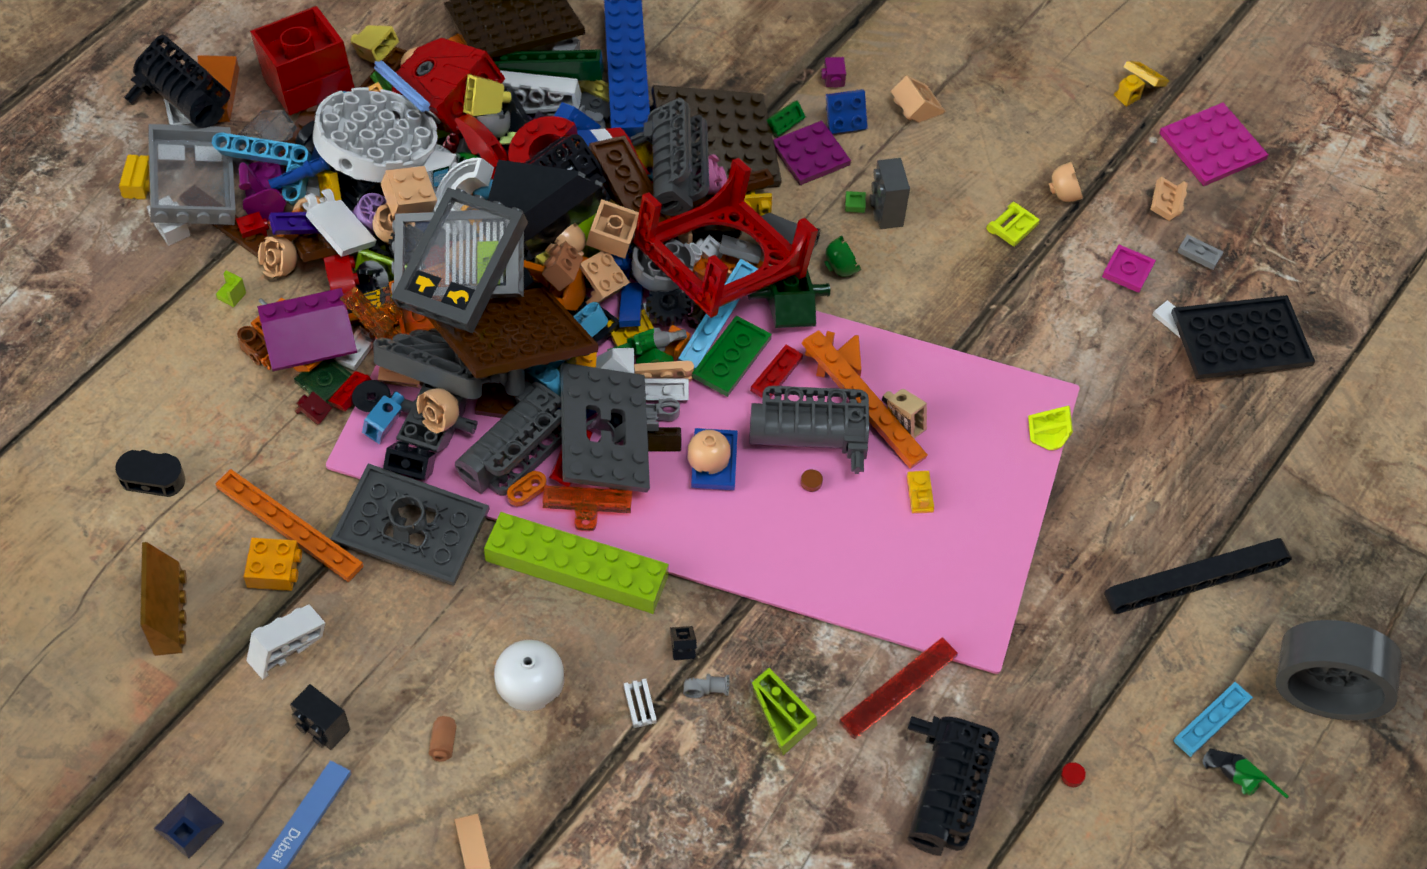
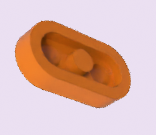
(525, 488)

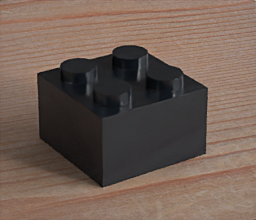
(319, 717)

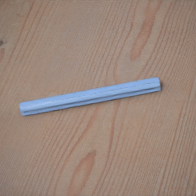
(402, 86)

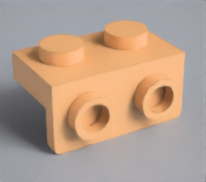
(1168, 198)

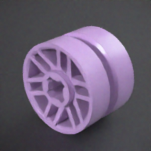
(366, 209)

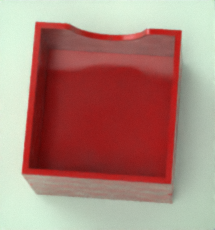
(302, 59)

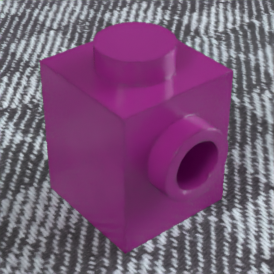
(834, 72)

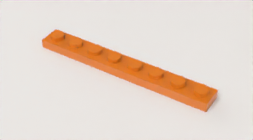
(879, 414)
(289, 525)

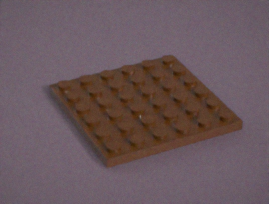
(519, 335)

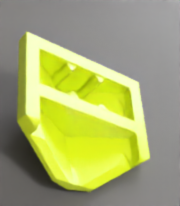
(1051, 427)

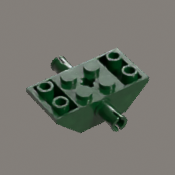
(792, 301)

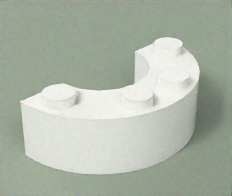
(466, 176)

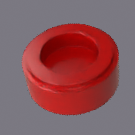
(1073, 774)

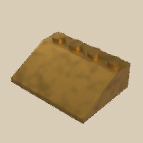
(162, 601)

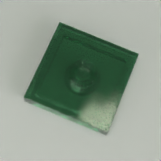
(323, 379)

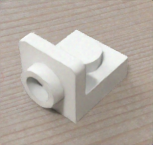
(709, 247)

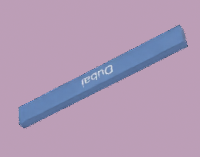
(306, 817)

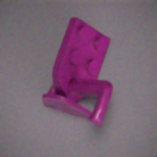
(258, 192)

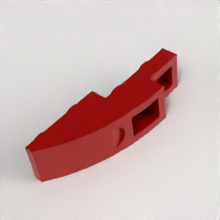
(481, 140)

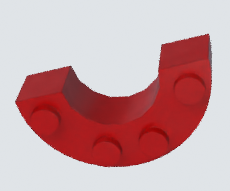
(538, 135)
(340, 274)

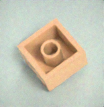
(408, 191)
(612, 229)

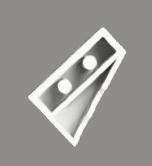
(282, 637)

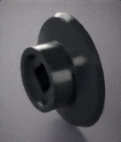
(369, 389)

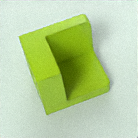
(232, 290)

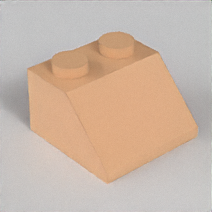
(916, 100)

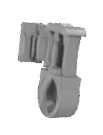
(655, 413)

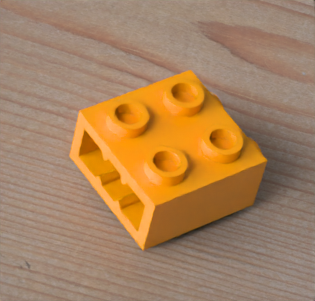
(272, 564)

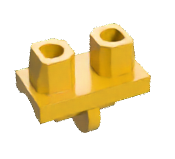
(759, 202)

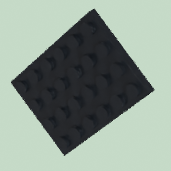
(1242, 337)

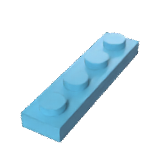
(1212, 719)

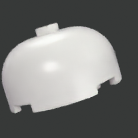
(530, 685)

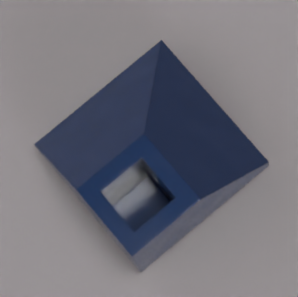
(188, 825)

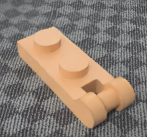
(672, 369)

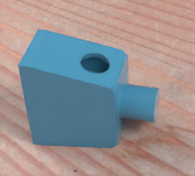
(383, 417)

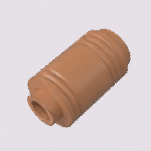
(442, 738)

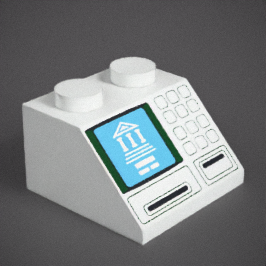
(438, 165)

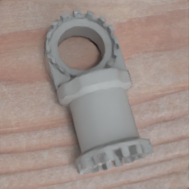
(698, 687)

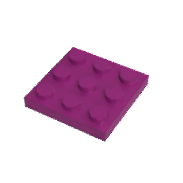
(811, 152)

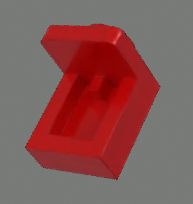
(252, 225)

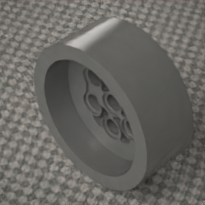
(1339, 670)

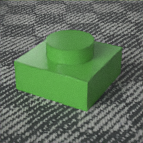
(855, 201)

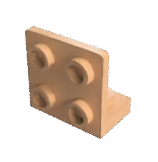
(603, 276)

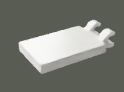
(337, 224)

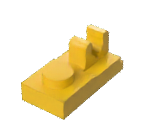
(920, 492)

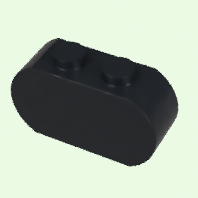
(150, 473)

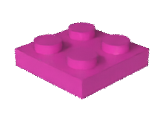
(1128, 268)

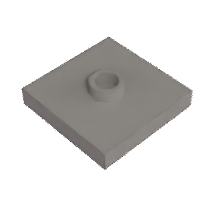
(740, 249)

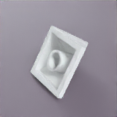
(617, 359)

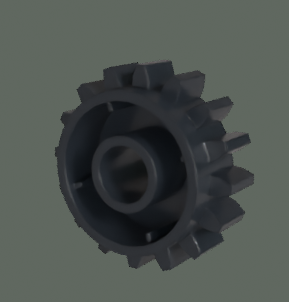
(668, 307)

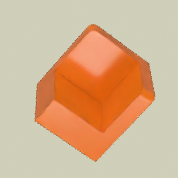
(676, 348)

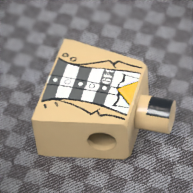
(908, 410)

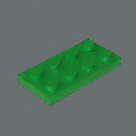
(731, 356)

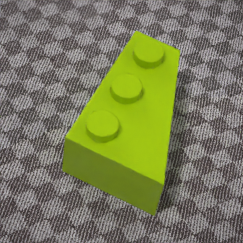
(784, 711)

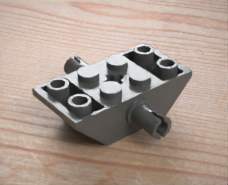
(417, 434)

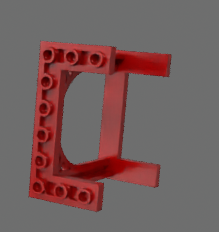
(728, 201)

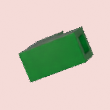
(654, 356)

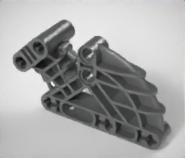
(431, 360)

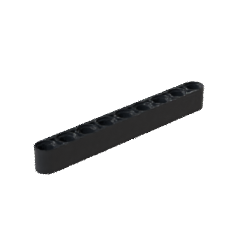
(1197, 576)

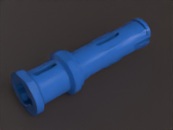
(308, 168)

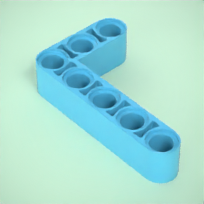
(270, 155)
(592, 320)

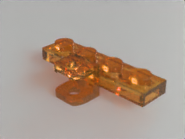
(379, 320)
(587, 502)

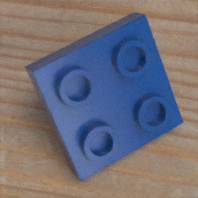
(846, 111)

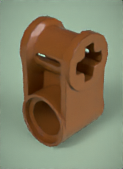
(255, 346)

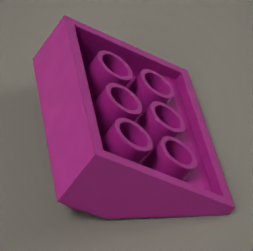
(306, 329)

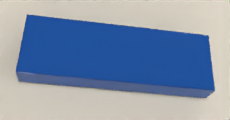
(631, 305)

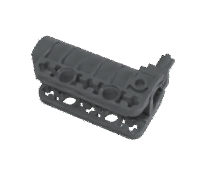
(676, 156)
(813, 422)
(513, 440)

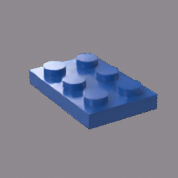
(724, 479)

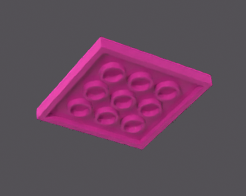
(1213, 144)

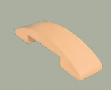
(472, 842)

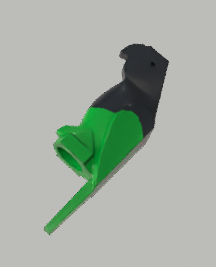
(1239, 771)

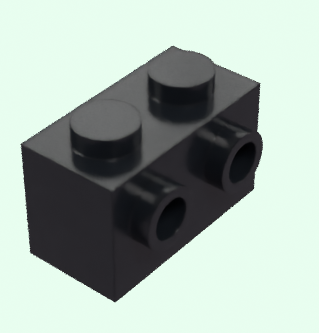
(409, 460)

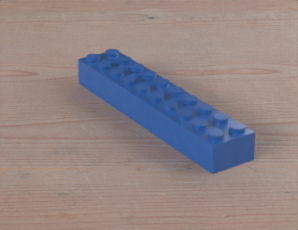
(626, 65)

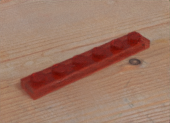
(898, 688)

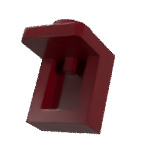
(313, 407)

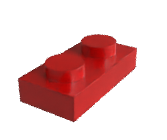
(343, 396)

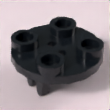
(374, 272)

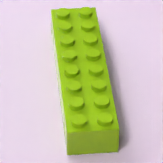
(576, 562)

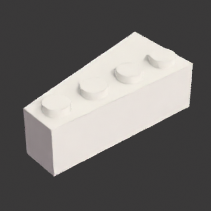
(543, 92)

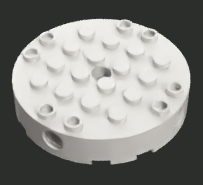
(372, 133)

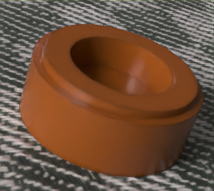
(811, 480)

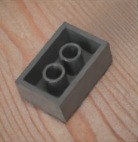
(889, 193)

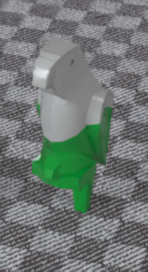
(652, 339)

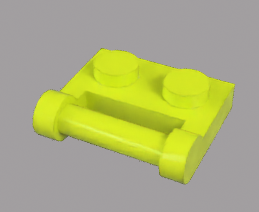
(1017, 228)

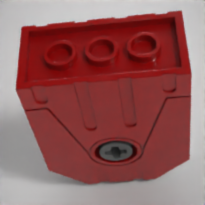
(440, 76)

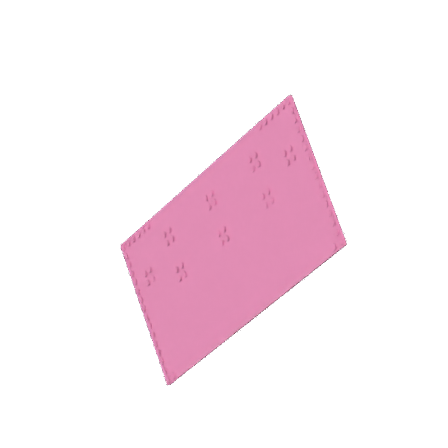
(852, 545)

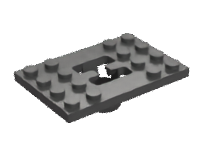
(604, 461)
(376, 507)

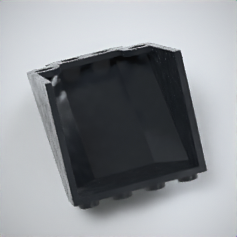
(548, 197)

